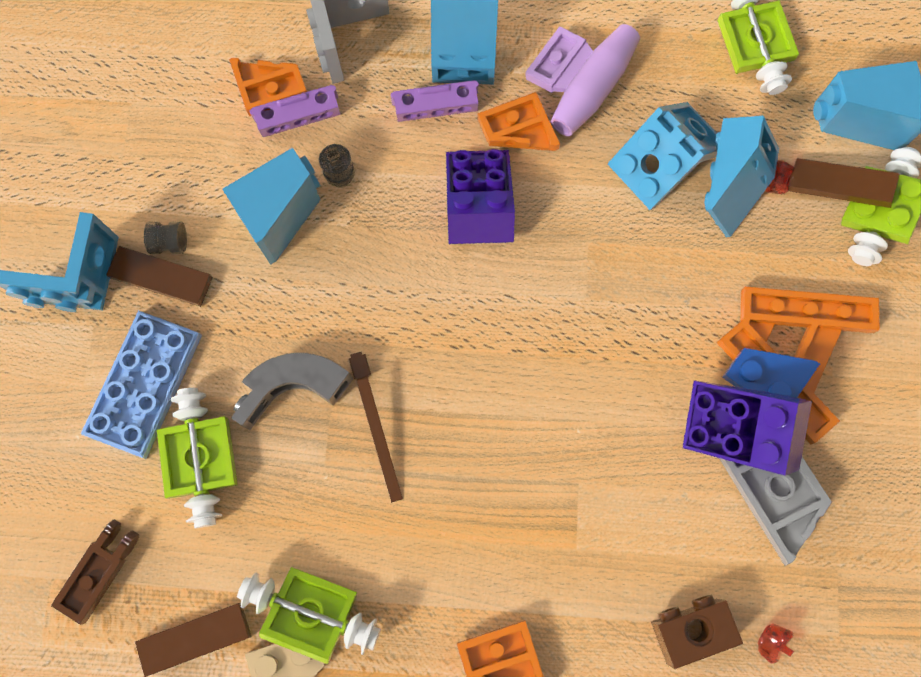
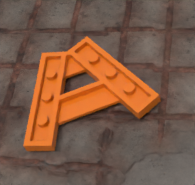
(823, 318)

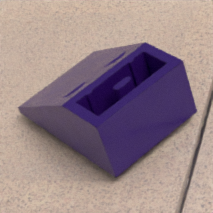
(479, 197)
(747, 426)

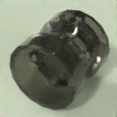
(340, 172)
(165, 237)

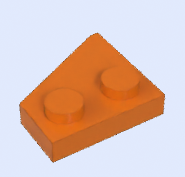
(266, 81)
(519, 125)
(501, 653)

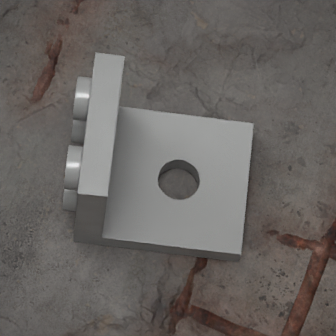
(334, 13)

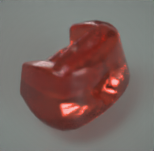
(782, 177)
(773, 643)

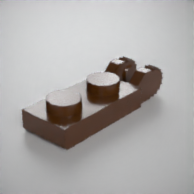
(94, 574)

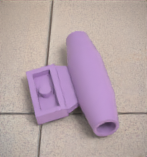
(582, 74)

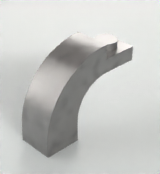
(289, 373)

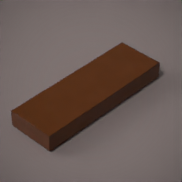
(844, 182)
(159, 276)
(193, 639)

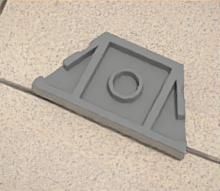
(781, 504)

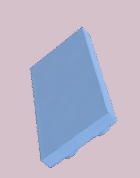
(141, 384)

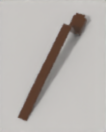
(361, 370)

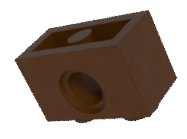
(717, 634)

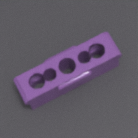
(435, 101)
(296, 111)

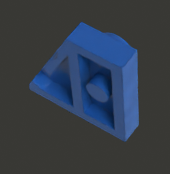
(770, 372)

